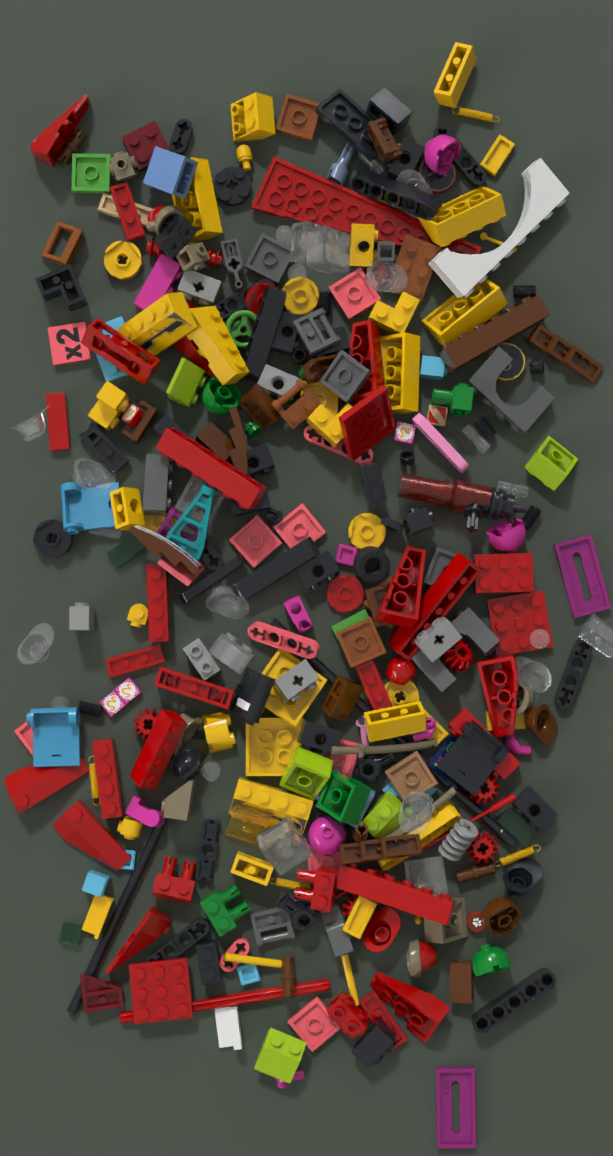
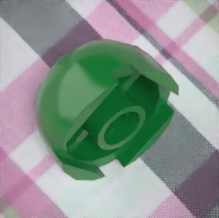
(220, 398)
(489, 961)

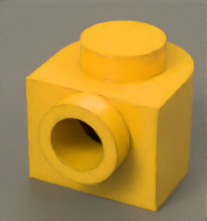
(138, 615)
(130, 827)

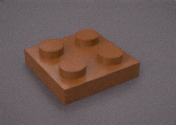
(298, 118)
(360, 642)

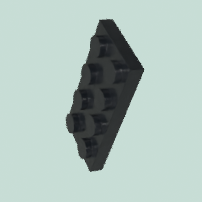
(349, 121)

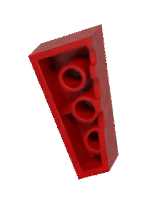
(366, 349)
(403, 594)

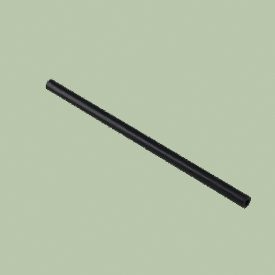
(118, 913)

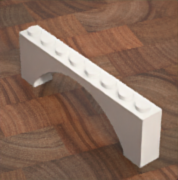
(541, 196)

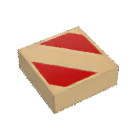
(437, 415)

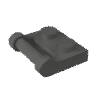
(312, 335)
(268, 920)

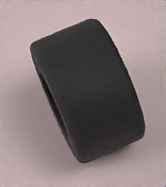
(381, 570)

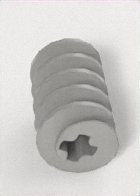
(458, 840)

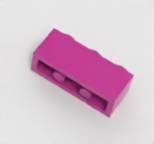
(159, 282)

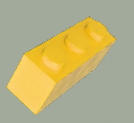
(455, 75)
(395, 721)

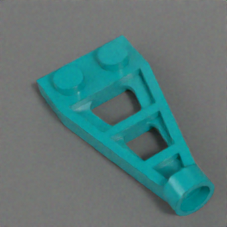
(197, 547)

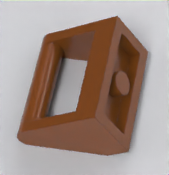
(71, 247)

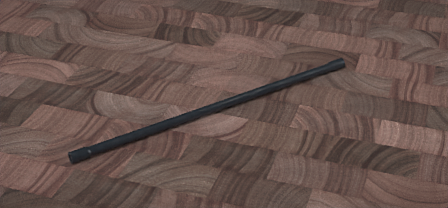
(504, 835)

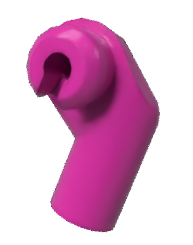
(430, 728)
(515, 747)
(299, 1075)

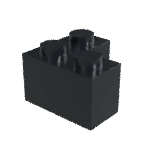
(65, 283)

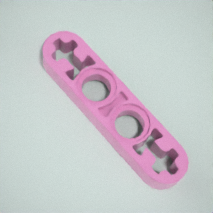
(440, 443)

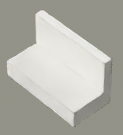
(228, 1027)

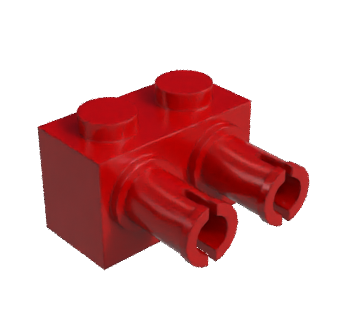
(172, 887)
(324, 890)

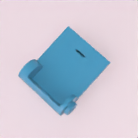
(86, 508)
(56, 735)

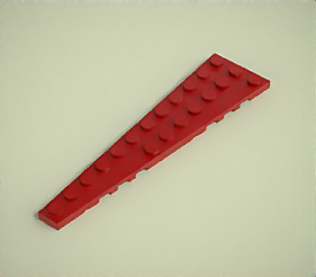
(311, 198)

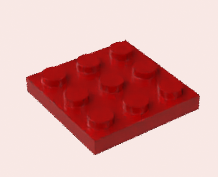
(367, 422)
(516, 618)
(161, 990)

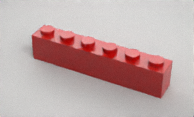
(211, 468)
(436, 603)
(396, 893)

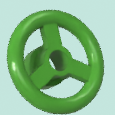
(236, 328)

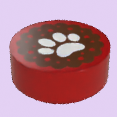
(475, 921)

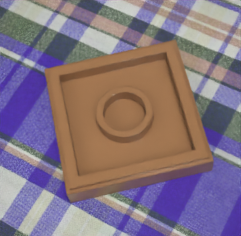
(411, 775)

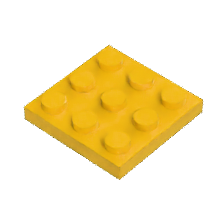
(289, 711)
(270, 746)

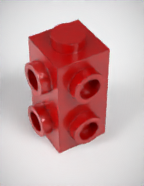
(348, 1015)

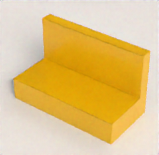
(97, 915)

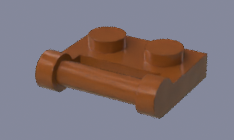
(298, 410)

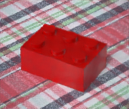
(504, 573)

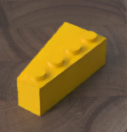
(217, 345)

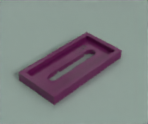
(585, 548)
(467, 1107)

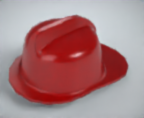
(382, 929)

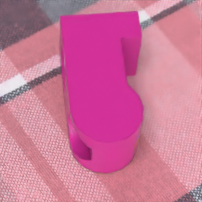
(298, 614)
(144, 814)

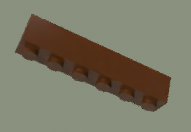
(494, 333)

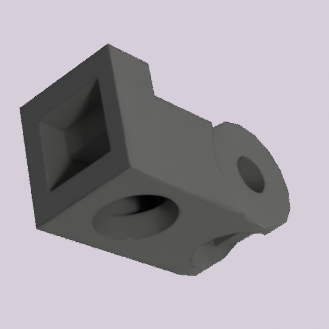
(385, 251)

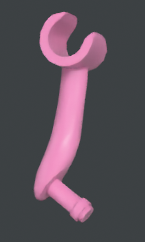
(363, 734)

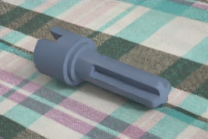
(339, 171)

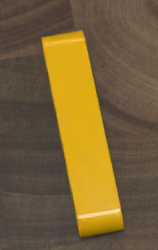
(438, 824)

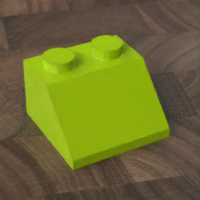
(186, 383)
(551, 463)
(306, 773)
(383, 816)
(280, 1055)

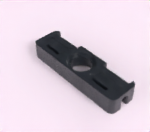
(208, 837)

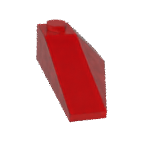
(34, 784)

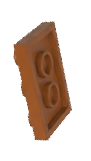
(414, 258)

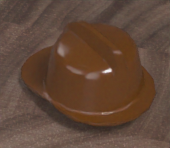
(542, 722)

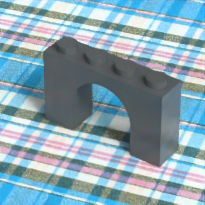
(484, 385)
(469, 627)

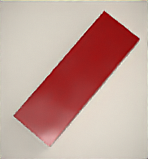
(127, 211)
(57, 421)
(135, 660)
(373, 685)
(376, 1009)

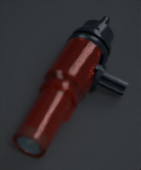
(461, 497)

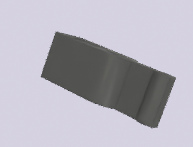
(235, 258)
(339, 939)

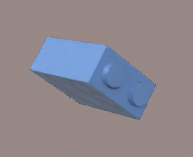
(170, 172)

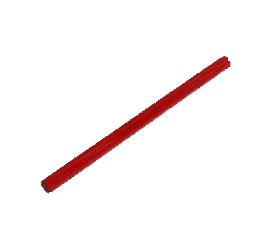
(245, 997)

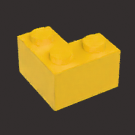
(395, 319)
(109, 406)
(327, 424)

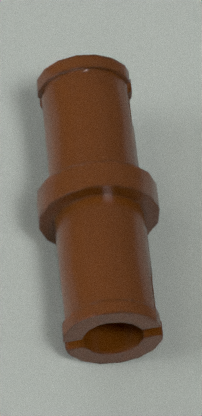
(71, 147)
(359, 833)
(474, 872)
(288, 977)

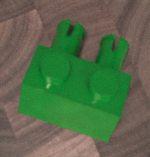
(458, 399)
(219, 913)

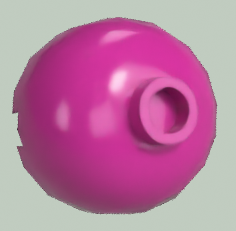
(441, 152)
(507, 535)
(326, 835)

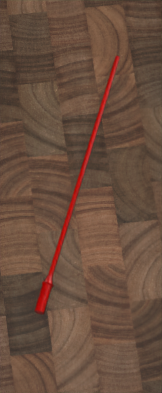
(493, 808)

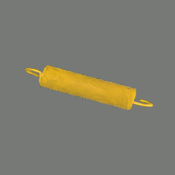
(476, 114)
(93, 778)
(517, 855)
(291, 884)

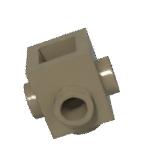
(128, 171)
(193, 256)

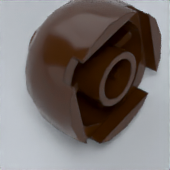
(501, 916)

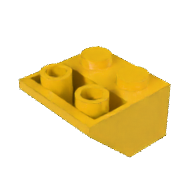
(253, 118)

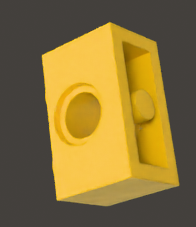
(361, 233)
(127, 508)
(252, 868)

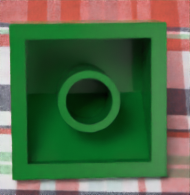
(344, 798)

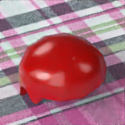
(401, 670)

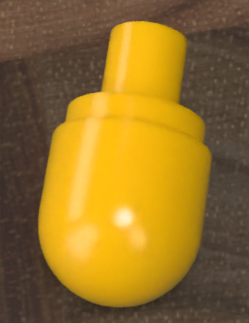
(244, 156)

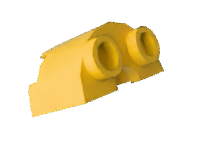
(218, 732)

